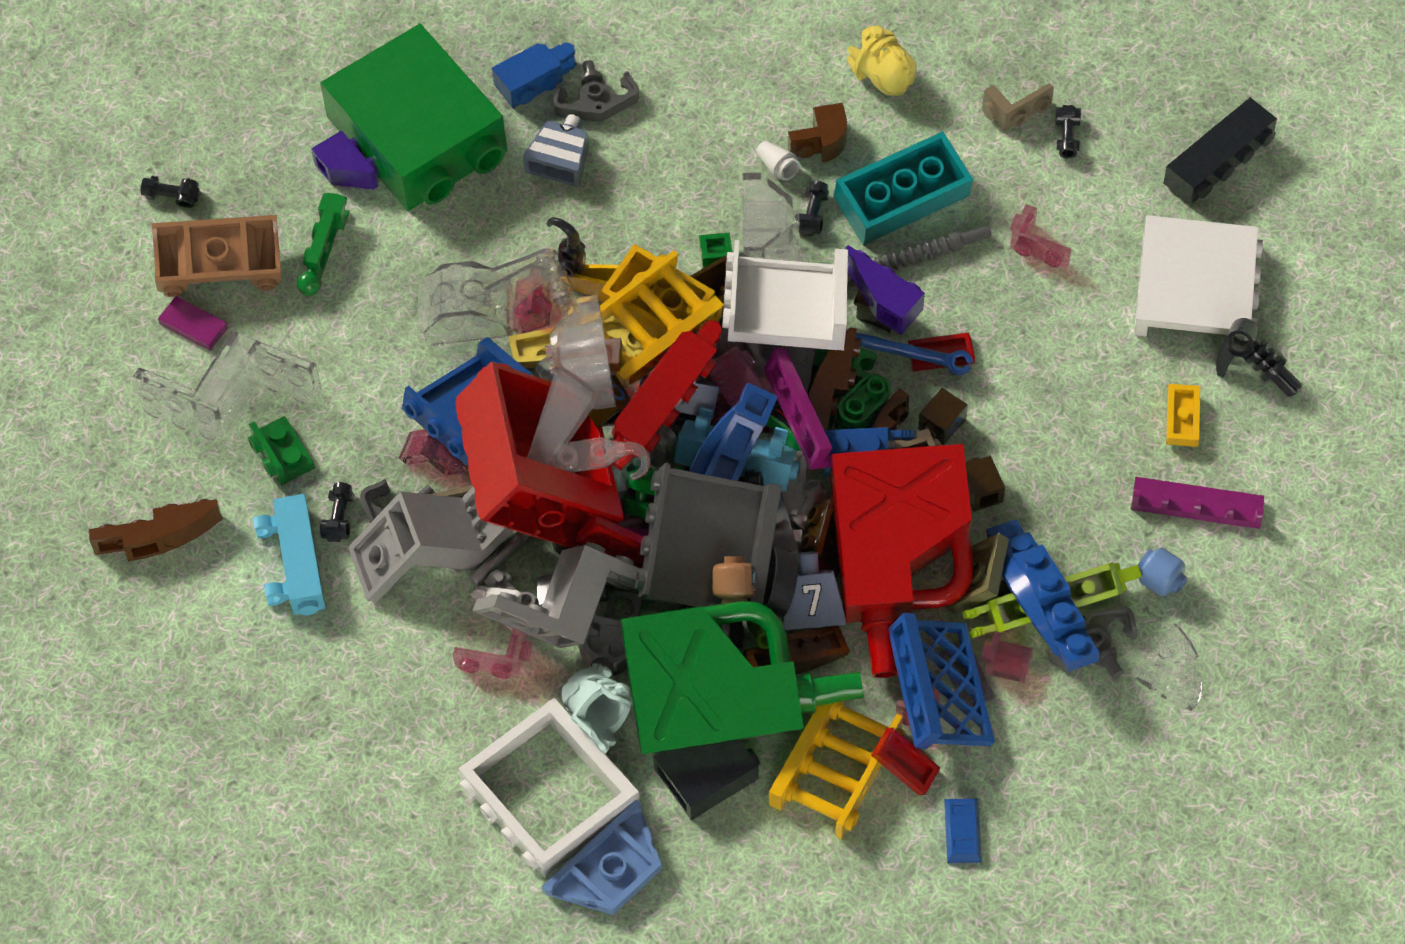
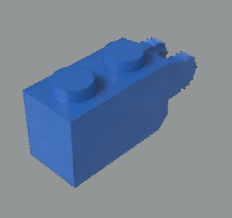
(533, 72)
(866, 439)

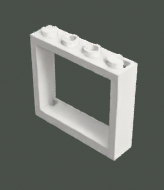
(586, 749)

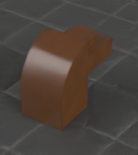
(825, 137)

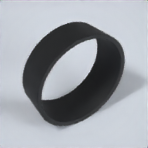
(781, 581)

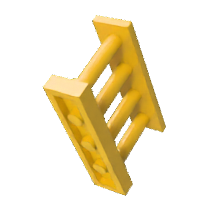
(654, 349)
(802, 762)

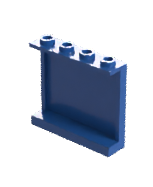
(436, 403)

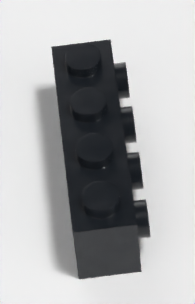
(1220, 151)

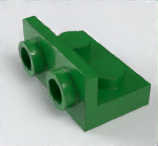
(282, 450)

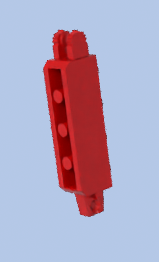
(666, 389)

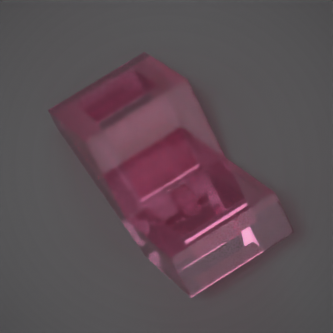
(423, 448)

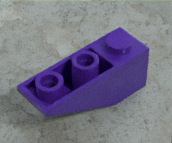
(886, 294)

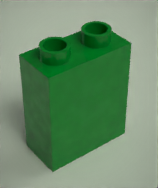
(416, 117)

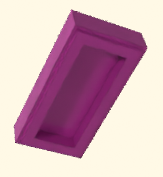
(192, 323)

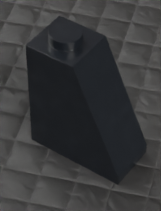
(706, 774)

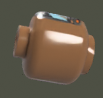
(734, 580)

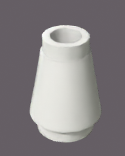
(778, 160)

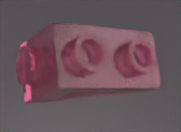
(1031, 245)
(498, 665)

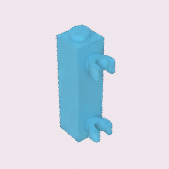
(770, 457)
(298, 553)

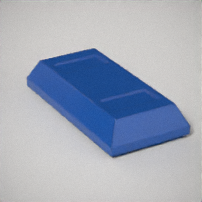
(962, 830)

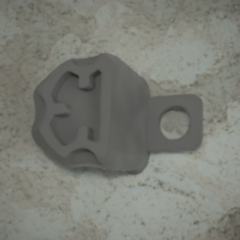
(605, 638)

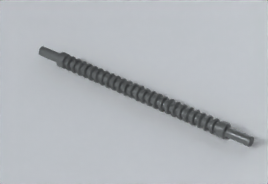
(953, 242)

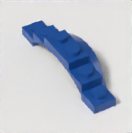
(735, 435)
(1045, 597)

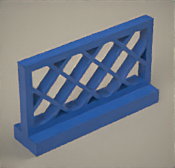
(918, 682)

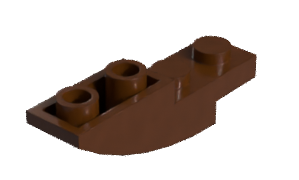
(834, 378)
(170, 529)

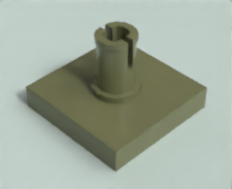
(987, 573)

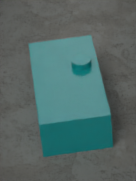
(903, 188)

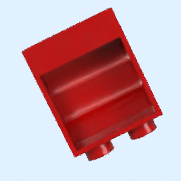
(515, 492)

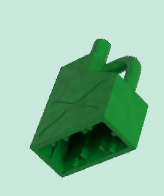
(701, 690)

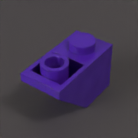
(343, 163)

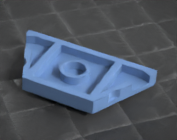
(609, 866)

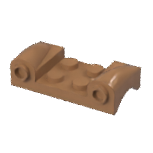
(216, 252)

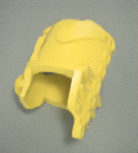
(888, 70)

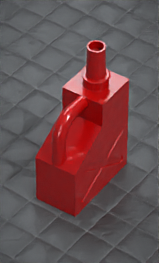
(890, 522)

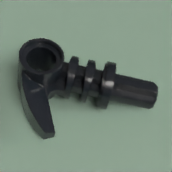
(1256, 352)

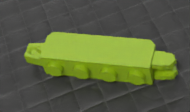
(1085, 587)

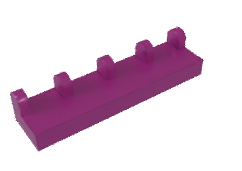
(798, 409)
(1197, 502)

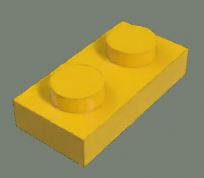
(1183, 415)

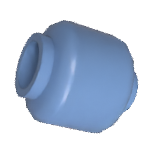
(1162, 572)

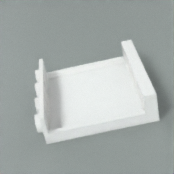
(1197, 275)
(786, 301)

